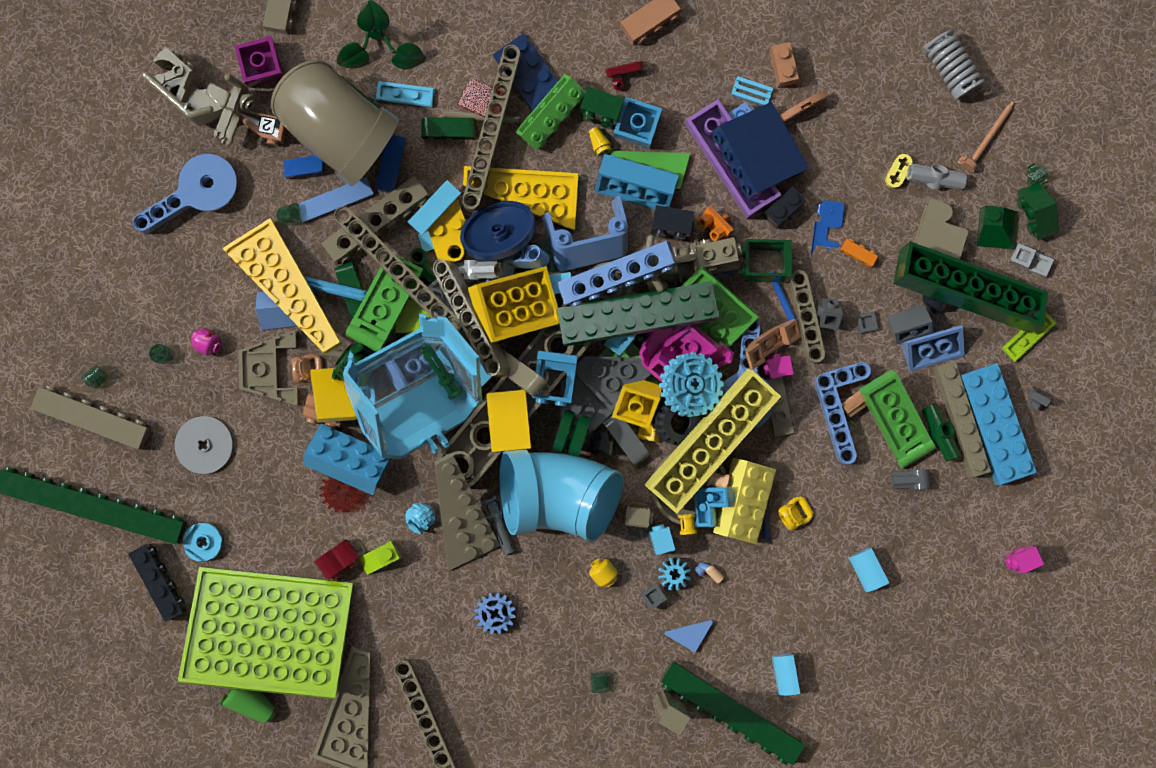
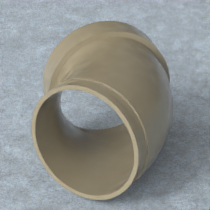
(332, 119)

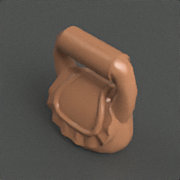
(301, 367)

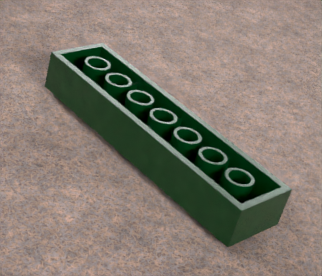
(970, 287)

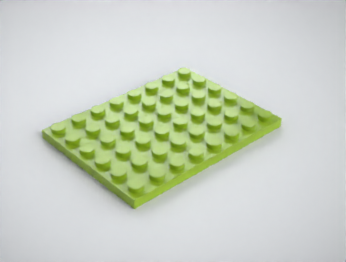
(266, 633)

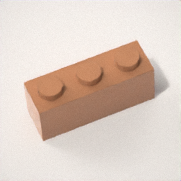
(649, 19)

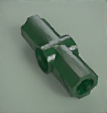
(941, 432)

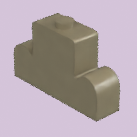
(938, 234)

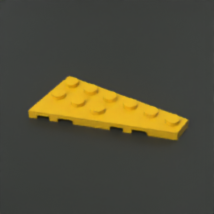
(536, 189)

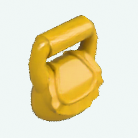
(791, 516)

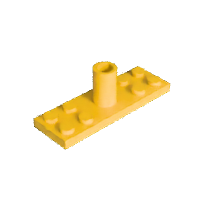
(446, 235)

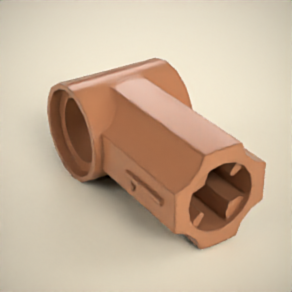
(853, 404)

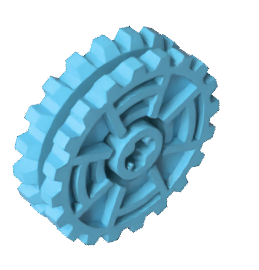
(677, 382)

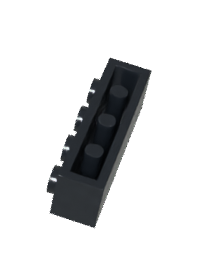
(157, 582)

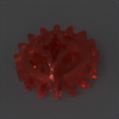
(341, 500)

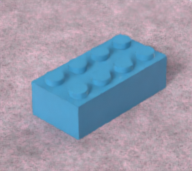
(345, 459)

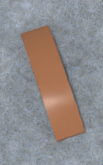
(770, 341)

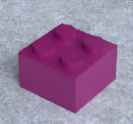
(259, 61)

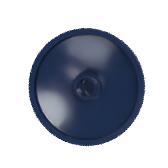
(498, 230)

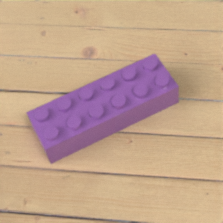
(700, 127)

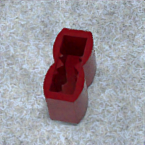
(336, 560)

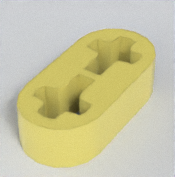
(902, 173)

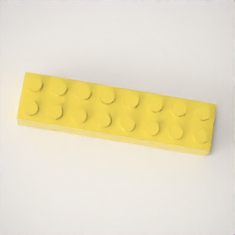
(712, 440)

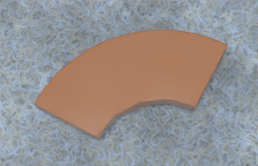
(804, 105)

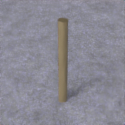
(459, 114)

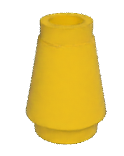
(599, 142)

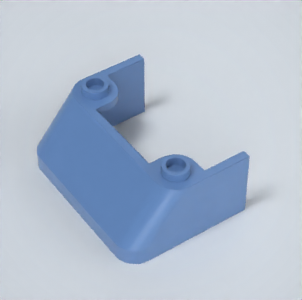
(574, 255)

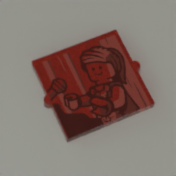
(476, 97)

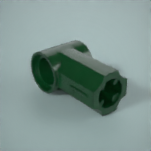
(424, 263)

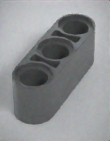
(627, 440)

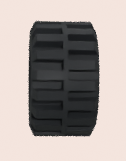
(663, 425)

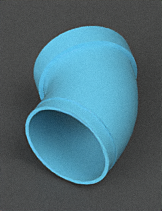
(557, 493)

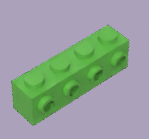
(550, 112)

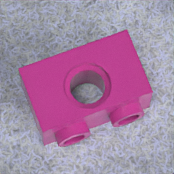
(1023, 559)

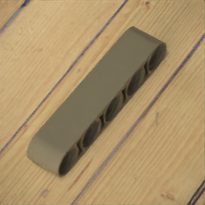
(808, 307)

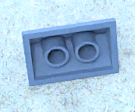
(270, 314)
(934, 348)

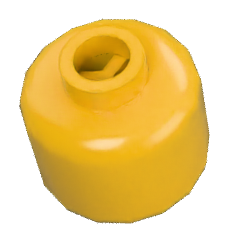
(603, 572)

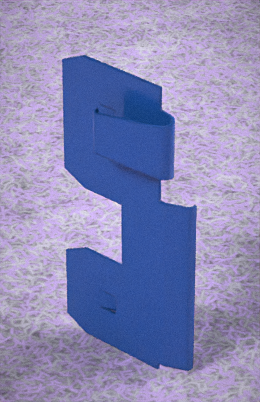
(831, 217)

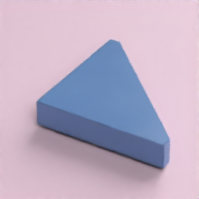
(690, 635)

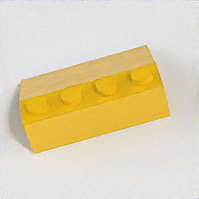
(515, 304)

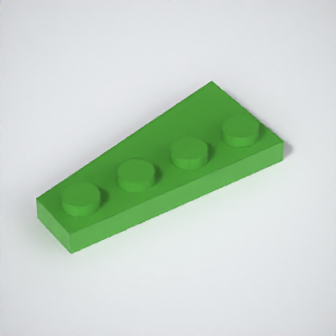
(663, 161)

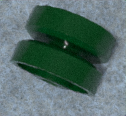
(572, 433)

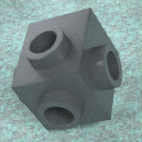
(830, 313)

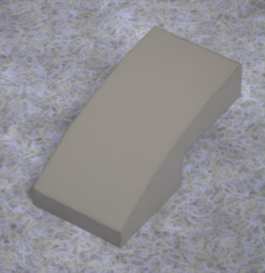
(1031, 260)

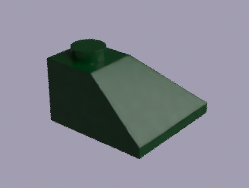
(997, 227)

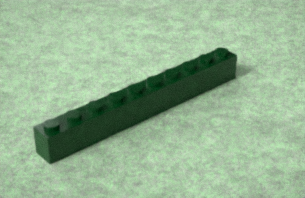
(90, 506)

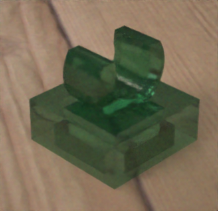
(1036, 175)

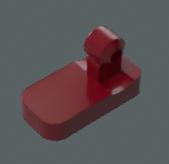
(616, 71)

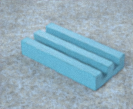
(752, 91)

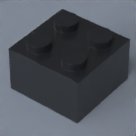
(672, 223)

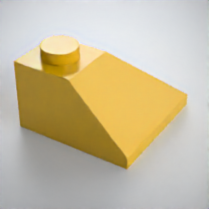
(637, 403)

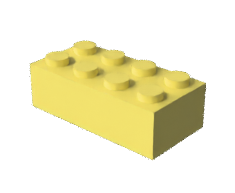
(751, 490)

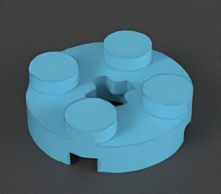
(213, 538)

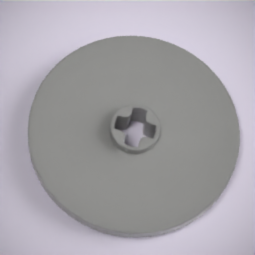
(203, 460)

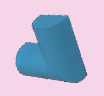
(707, 499)

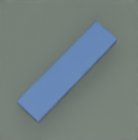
(334, 199)

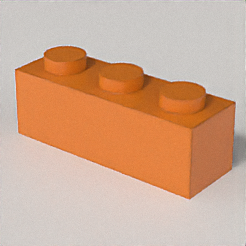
(858, 252)

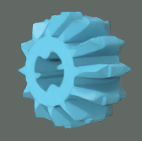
(669, 578)

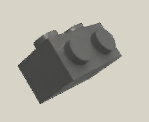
(910, 324)

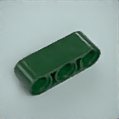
(448, 128)

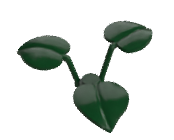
(374, 20)

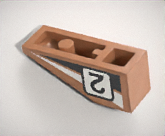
(265, 126)

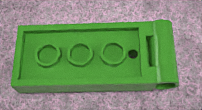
(383, 304)
(897, 418)

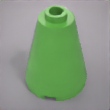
(250, 704)

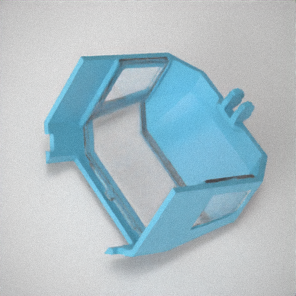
(400, 394)

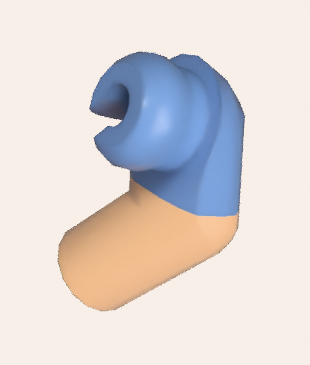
(710, 570)

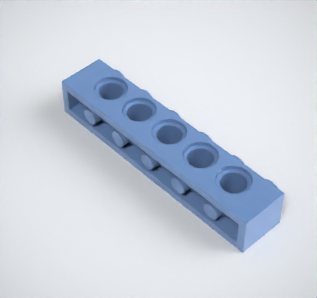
(570, 286)

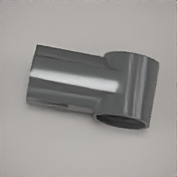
(914, 479)

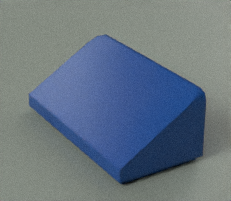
(303, 167)

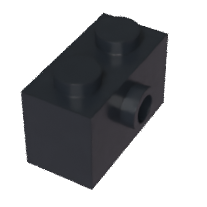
(784, 207)

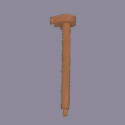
(970, 164)

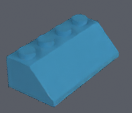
(635, 182)

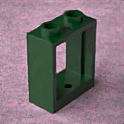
(770, 245)

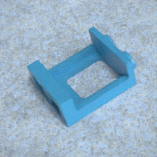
(558, 362)

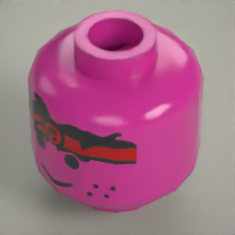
(206, 341)

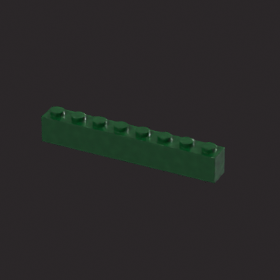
(732, 713)

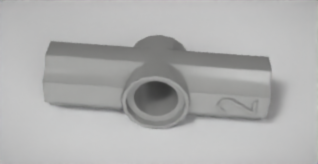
(936, 176)
(476, 270)

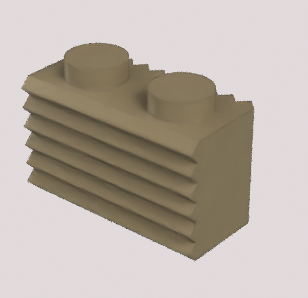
(638, 516)

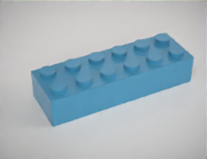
(997, 425)

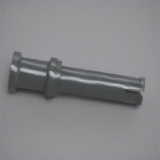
(495, 516)

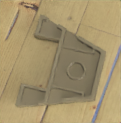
(259, 368)

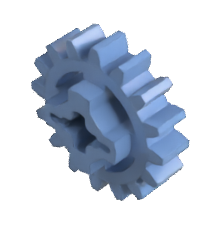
(502, 618)

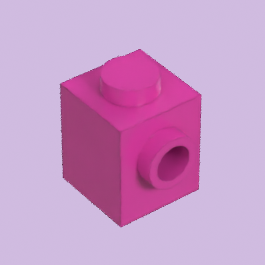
(778, 366)

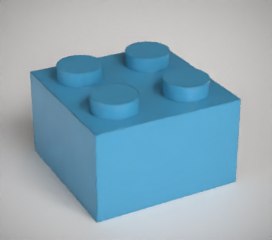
(637, 122)

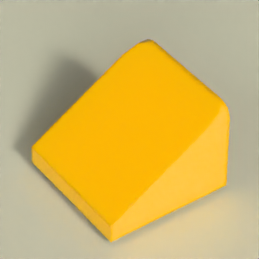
(648, 434)

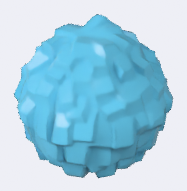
(420, 517)

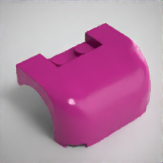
(668, 343)

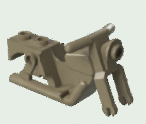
(197, 104)
(713, 256)

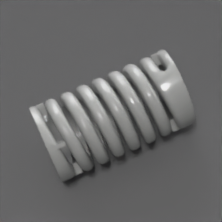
(947, 68)

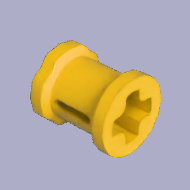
(687, 524)

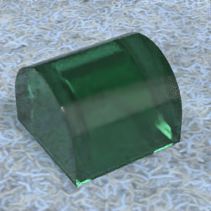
(289, 214)
(94, 376)
(600, 682)

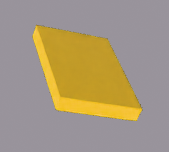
(330, 397)
(508, 420)

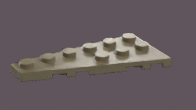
(462, 519)
(346, 727)

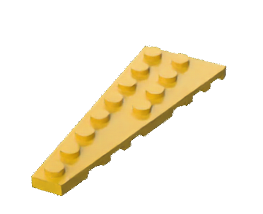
(273, 268)

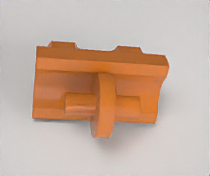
(716, 223)

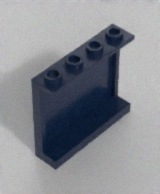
(759, 150)

